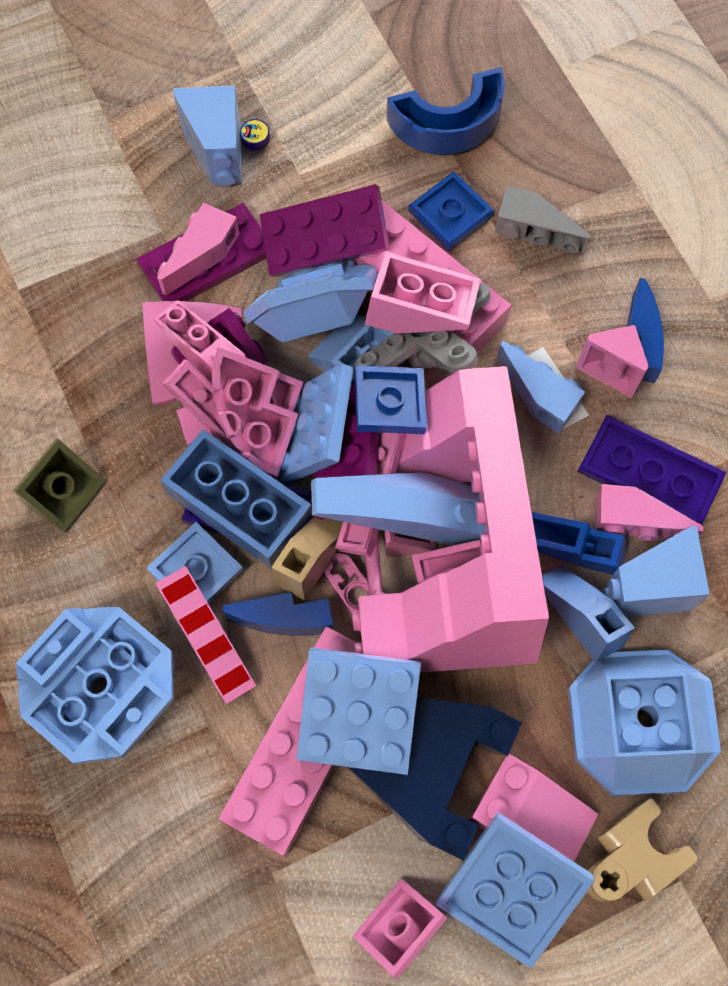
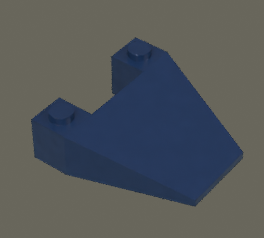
(438, 753)

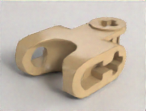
(633, 860)

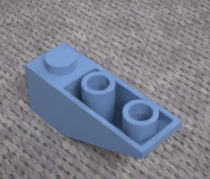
(587, 612)

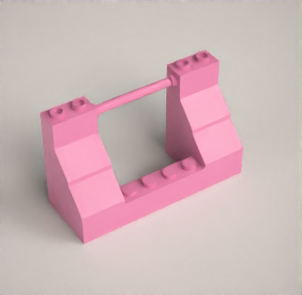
(495, 604)

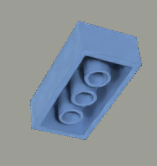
(236, 498)

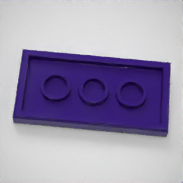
(638, 460)

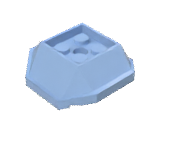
(313, 300)
(67, 660)
(635, 757)

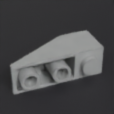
(535, 220)

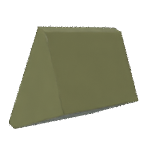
(59, 485)

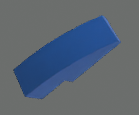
(647, 320)
(578, 543)
(280, 616)

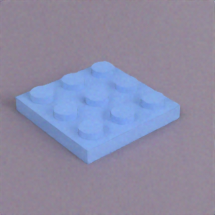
(319, 424)
(358, 710)
(514, 890)

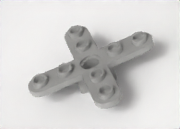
(427, 349)

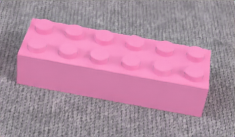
(413, 244)
(276, 787)

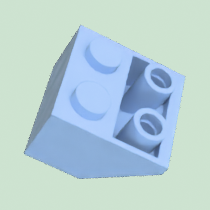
(347, 345)

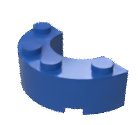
(449, 128)

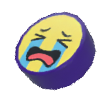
(255, 134)

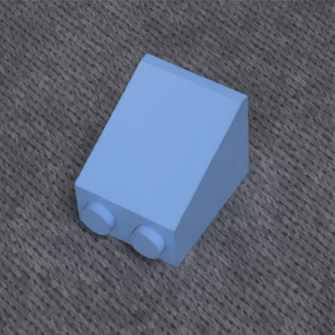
(212, 129)
(662, 579)

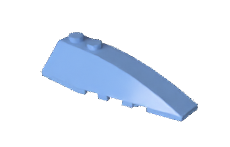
(401, 504)

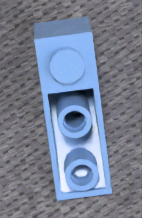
(544, 393)

